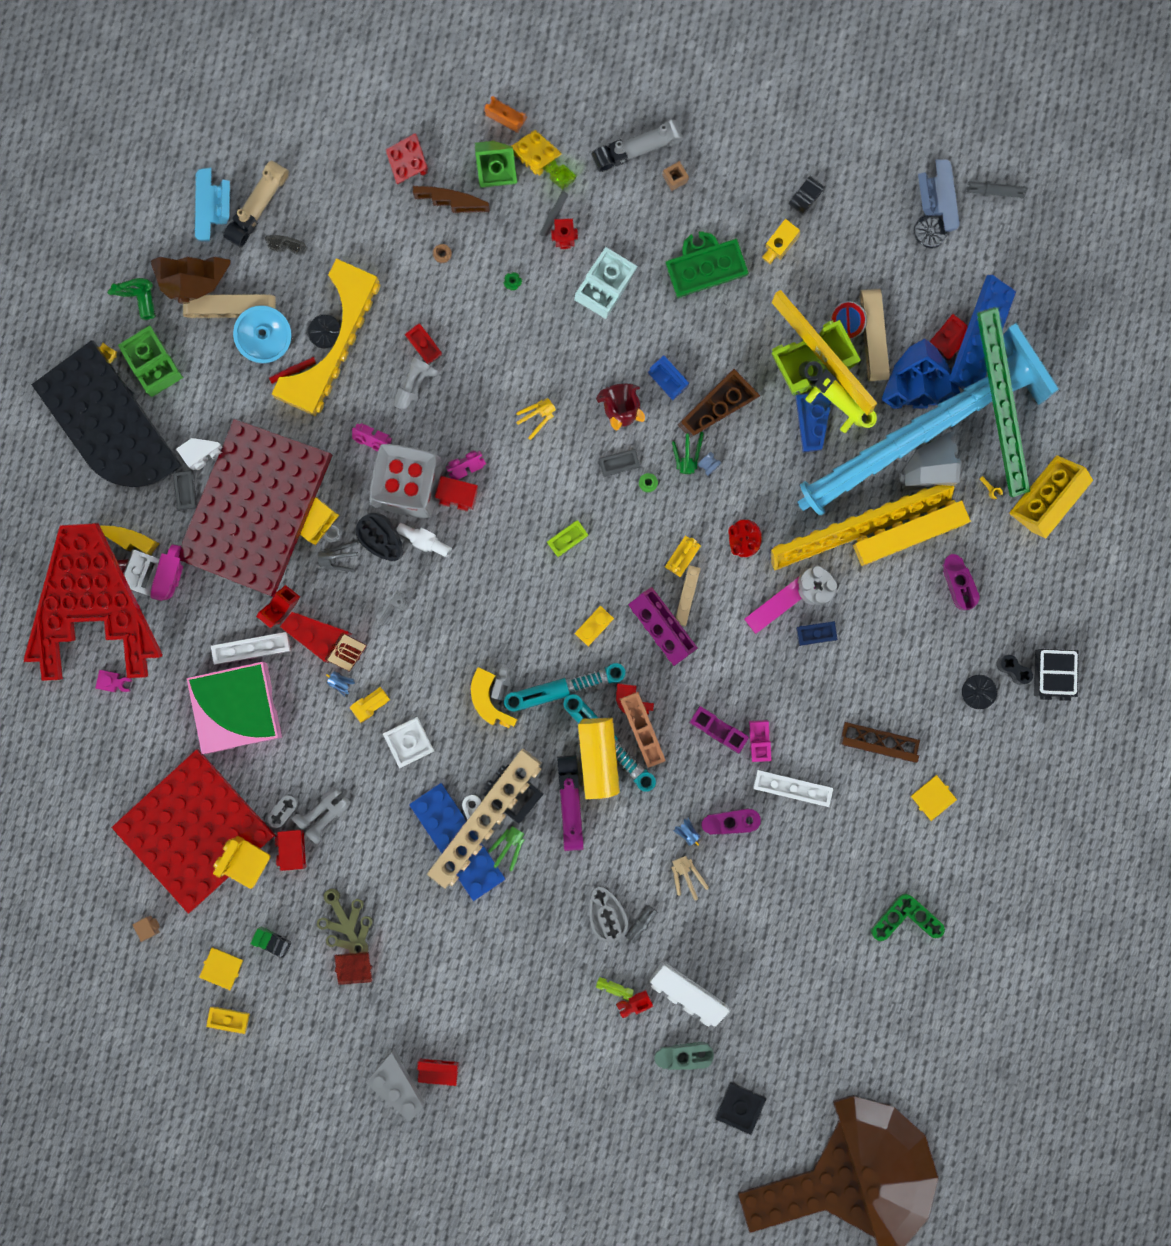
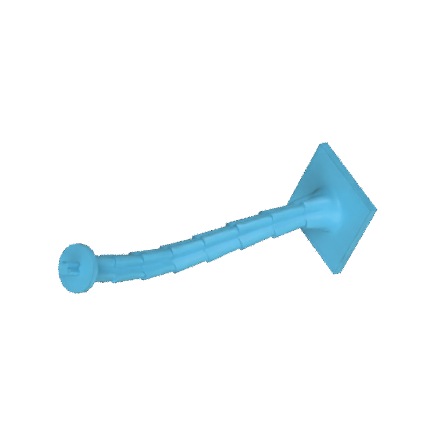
(1024, 371)

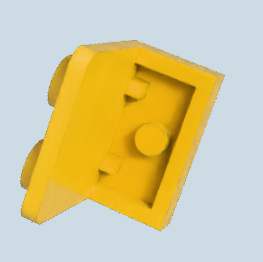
(242, 862)

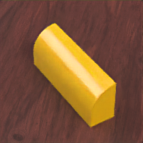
(598, 758)

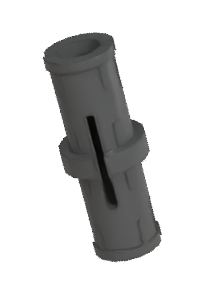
(641, 924)

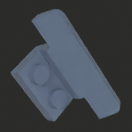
(939, 195)

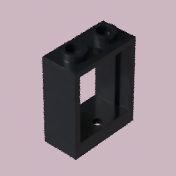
(526, 808)

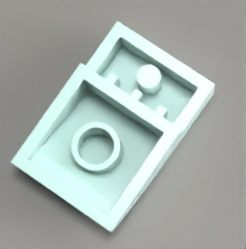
(605, 282)

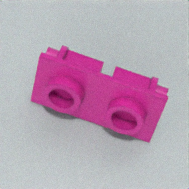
(363, 435)
(458, 466)

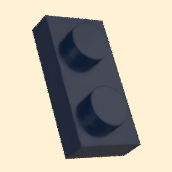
(816, 633)

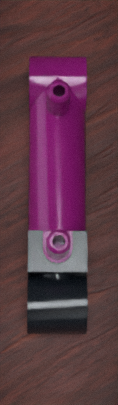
(570, 803)

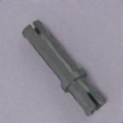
(996, 189)

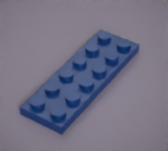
(970, 361)
(443, 822)

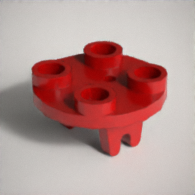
(743, 530)

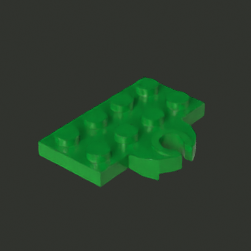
(705, 265)

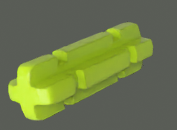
(614, 988)

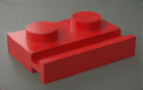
(950, 336)

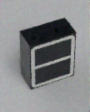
(1056, 674)

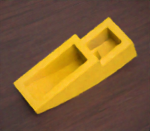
(129, 539)

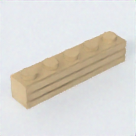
(687, 595)

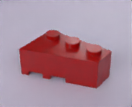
(312, 634)

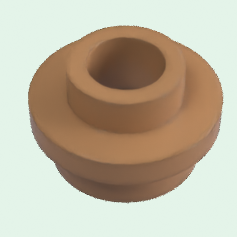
(442, 247)

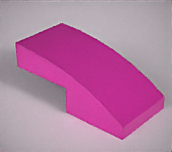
(760, 741)

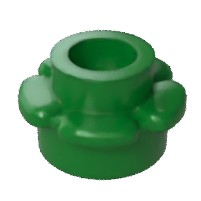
(517, 281)

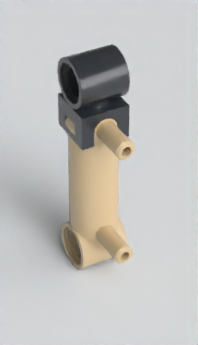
(246, 218)

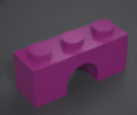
(718, 730)

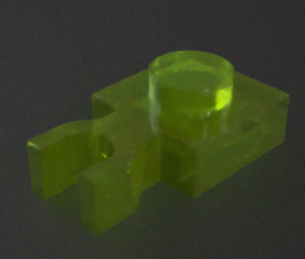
(560, 175)

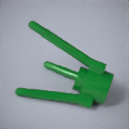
(687, 465)

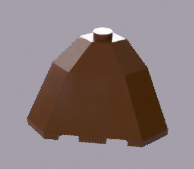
(188, 277)

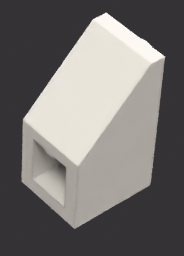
(197, 452)

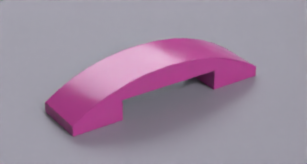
(774, 607)

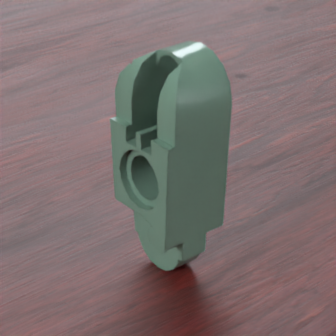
(667, 1056)

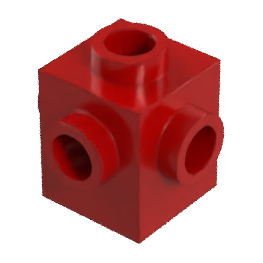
(564, 233)

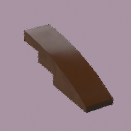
(458, 201)

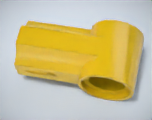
(365, 707)

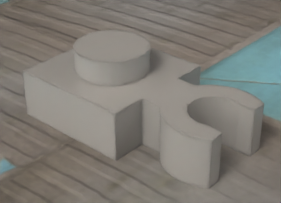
(502, 685)

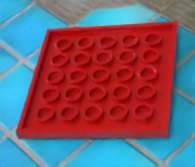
(185, 826)

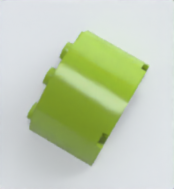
(793, 355)

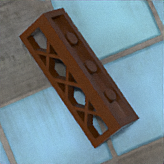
(891, 752)

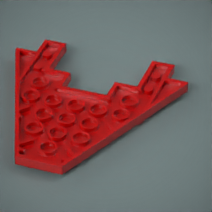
(83, 587)

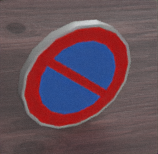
(852, 318)

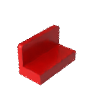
(437, 1072)

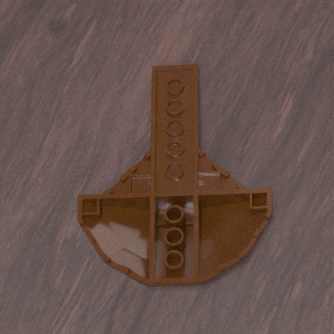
(869, 1175)

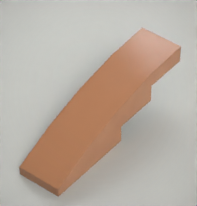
(642, 729)

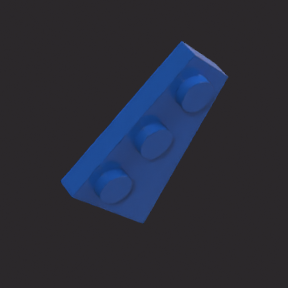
(812, 421)

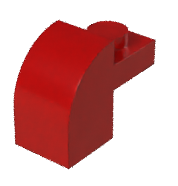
(279, 607)
(625, 690)

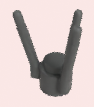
(328, 557)

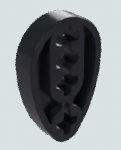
(384, 527)

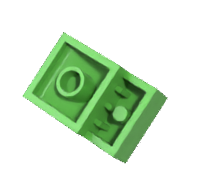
(150, 361)

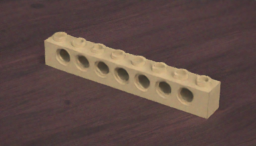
(439, 871)

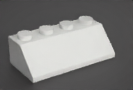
(689, 994)

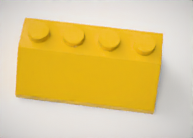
(1051, 496)

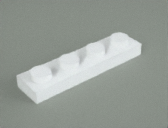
(250, 648)
(793, 788)

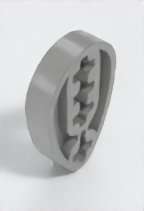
(597, 921)

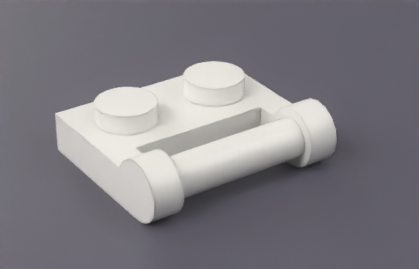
(136, 570)

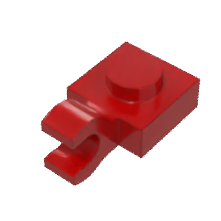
(637, 1003)

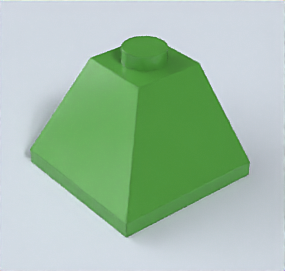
(495, 164)

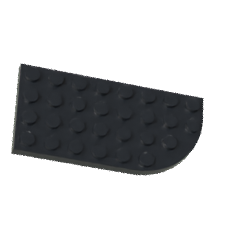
(105, 420)

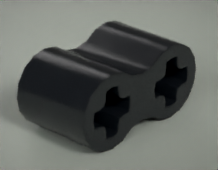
(806, 195)
(1014, 669)

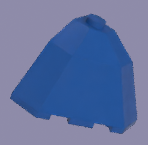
(919, 378)

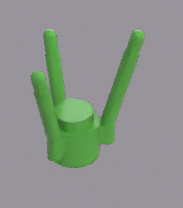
(513, 837)

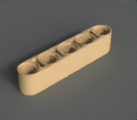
(225, 305)
(875, 335)

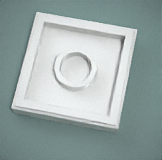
(408, 742)

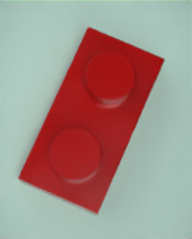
(423, 344)

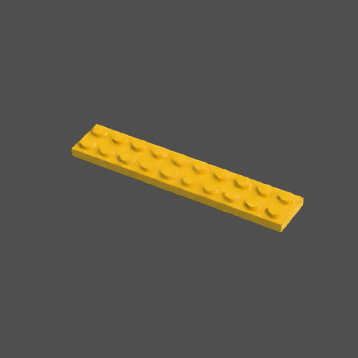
(859, 526)

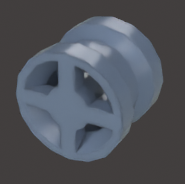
(709, 463)

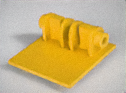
(535, 152)

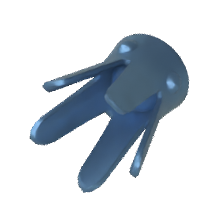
(337, 681)
(688, 832)

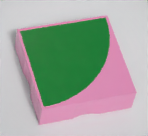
(234, 708)

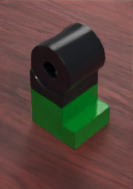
(270, 942)

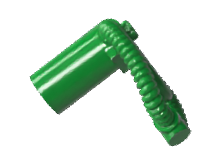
(143, 295)

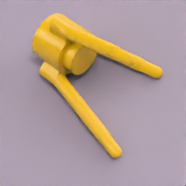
(544, 408)

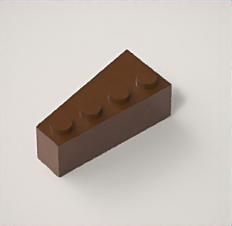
(724, 399)

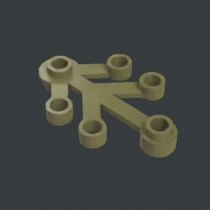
(346, 926)

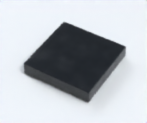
(740, 1108)

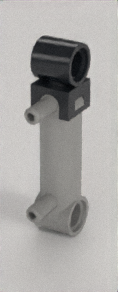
(621, 151)

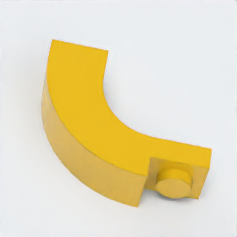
(481, 700)

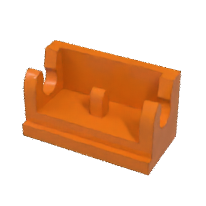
(505, 115)

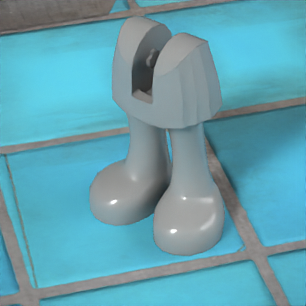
(407, 396)
(304, 821)

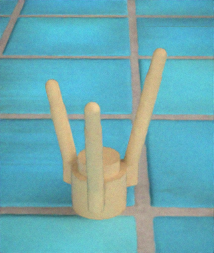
(682, 866)

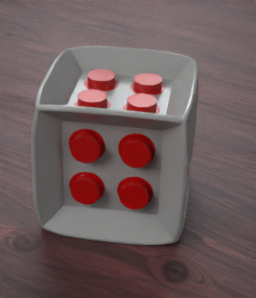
(405, 480)

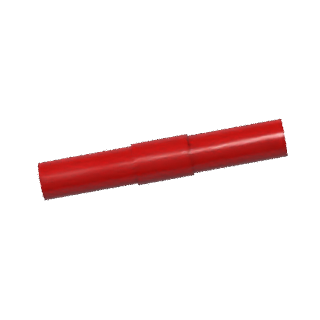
(293, 369)

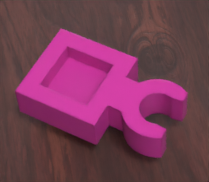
(110, 681)

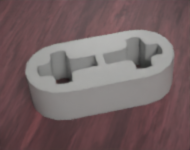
(286, 814)

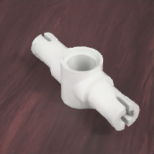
(424, 540)

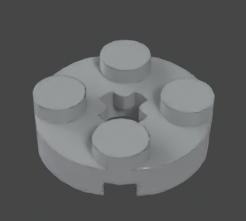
(825, 581)

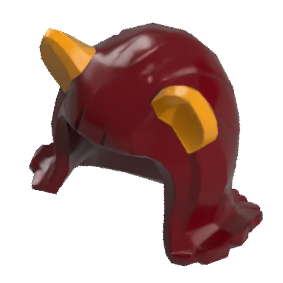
(621, 404)

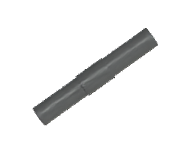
(553, 214)

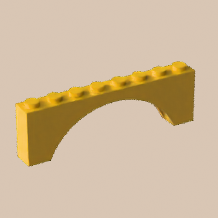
(309, 388)

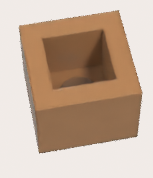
(678, 171)
(146, 928)

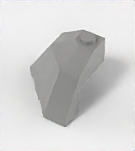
(932, 465)

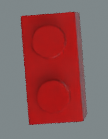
(456, 493)
(291, 850)

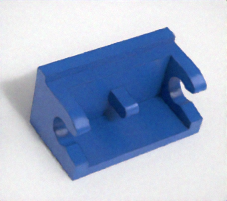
(668, 377)

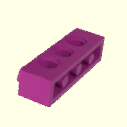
(672, 638)

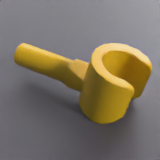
(991, 489)

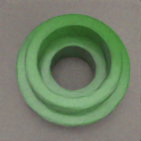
(644, 487)

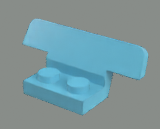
(210, 204)

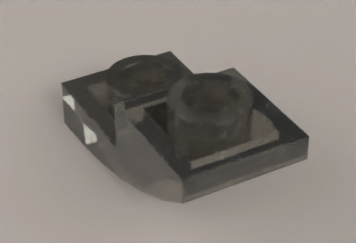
(279, 242)

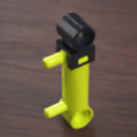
(824, 382)

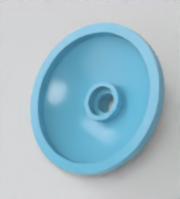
(257, 347)

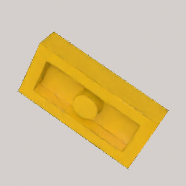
(594, 626)
(228, 1020)

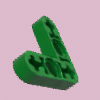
(909, 911)

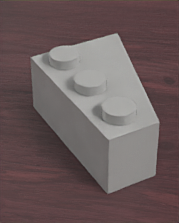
(396, 1086)

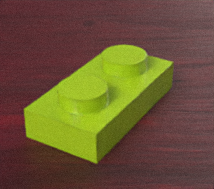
(567, 538)

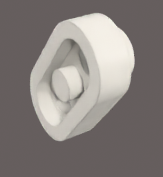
(469, 811)

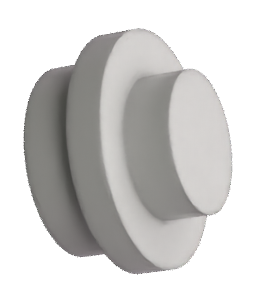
(333, 533)

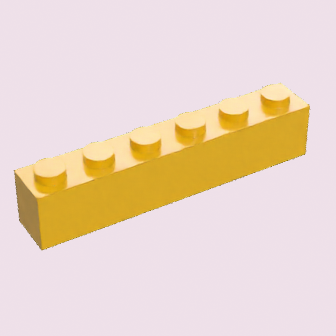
(911, 533)

